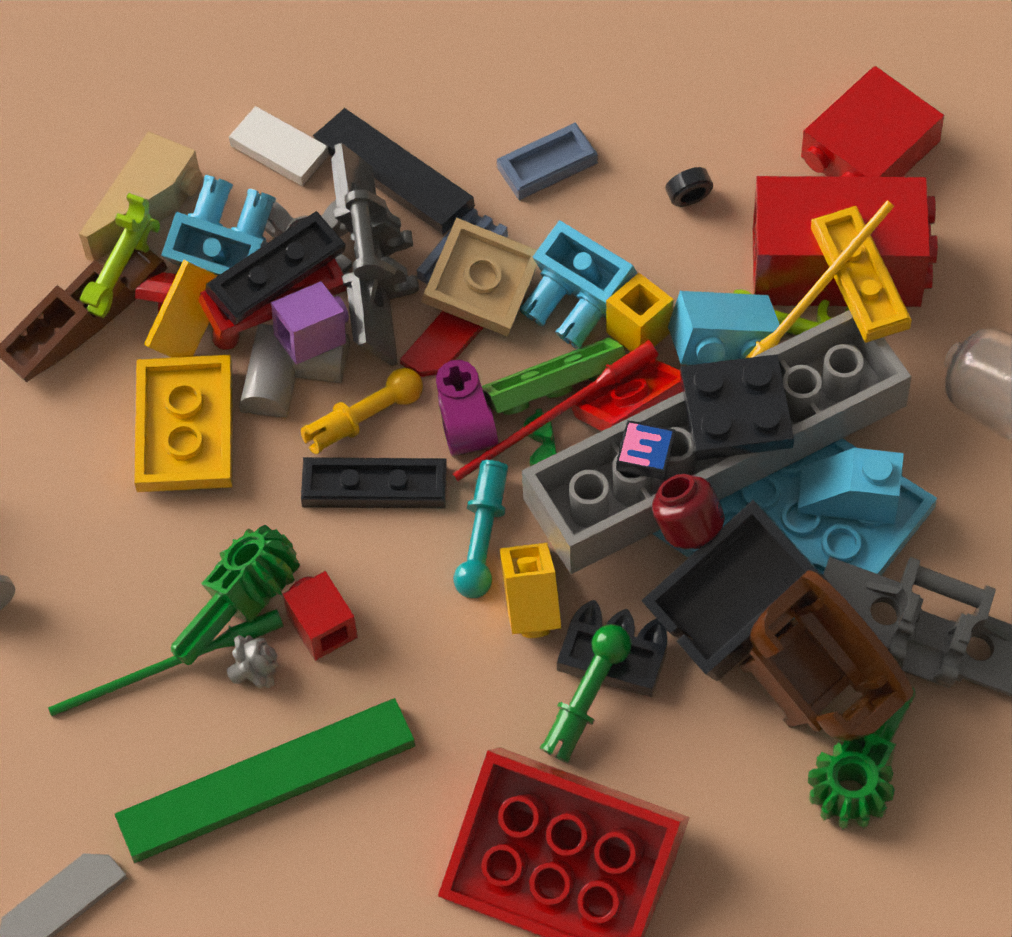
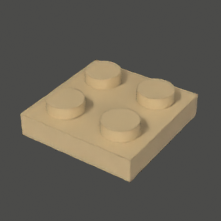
(481, 277)

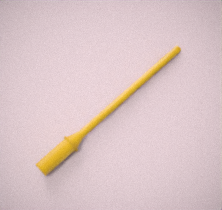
(774, 338)

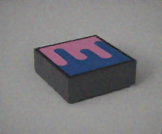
(645, 450)

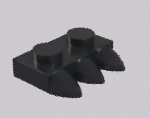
(641, 667)

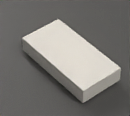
(278, 146)

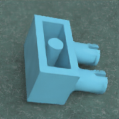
(205, 241)
(580, 268)

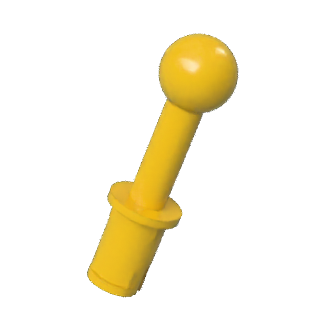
(402, 387)

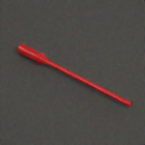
(611, 375)

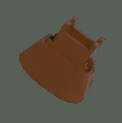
(821, 654)

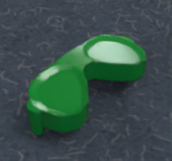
(543, 435)

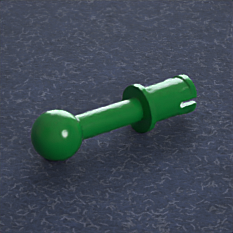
(610, 646)

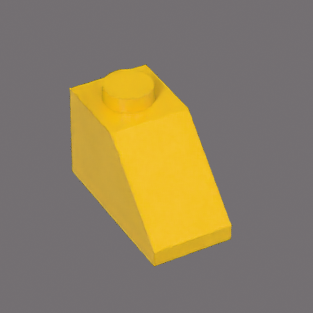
(530, 590)

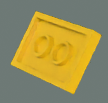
(183, 423)

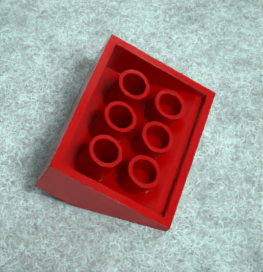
(560, 852)

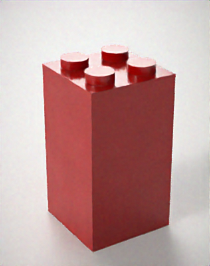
(788, 255)

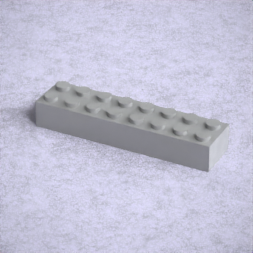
(831, 390)

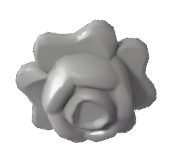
(253, 662)

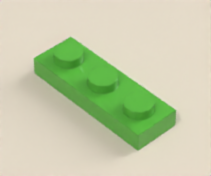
(551, 377)

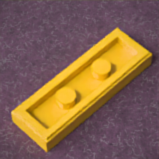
(864, 276)

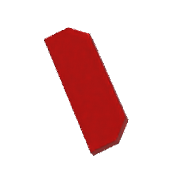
(440, 344)

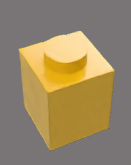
(638, 313)

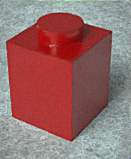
(319, 614)

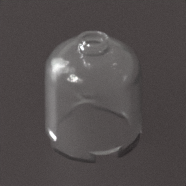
(981, 379)

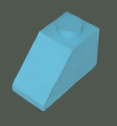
(853, 485)

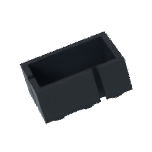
(727, 589)

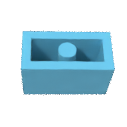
(719, 325)

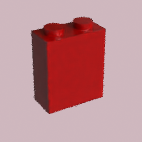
(872, 130)

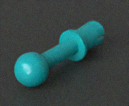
(473, 577)

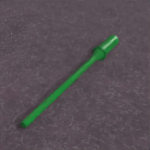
(258, 627)

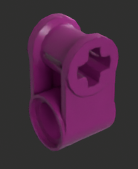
(464, 413)

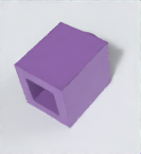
(309, 322)

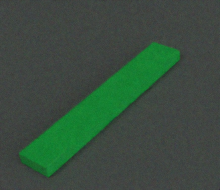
(264, 780)

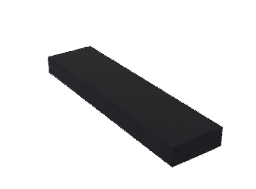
(399, 172)

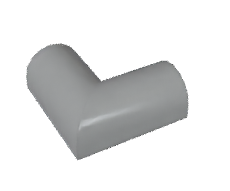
(273, 373)

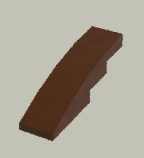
(64, 323)

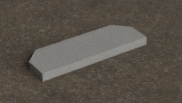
(63, 897)

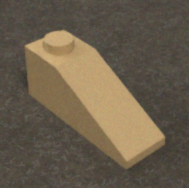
(156, 171)

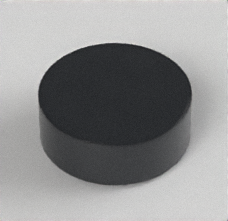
(689, 187)

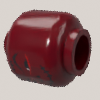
(688, 511)

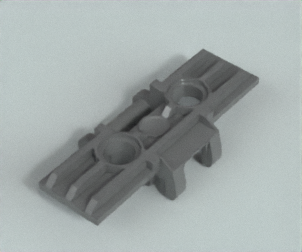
(376, 236)
(925, 642)

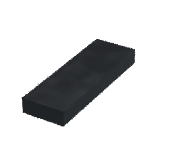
(275, 268)
(374, 482)

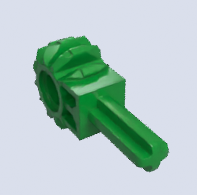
(240, 586)
(859, 760)

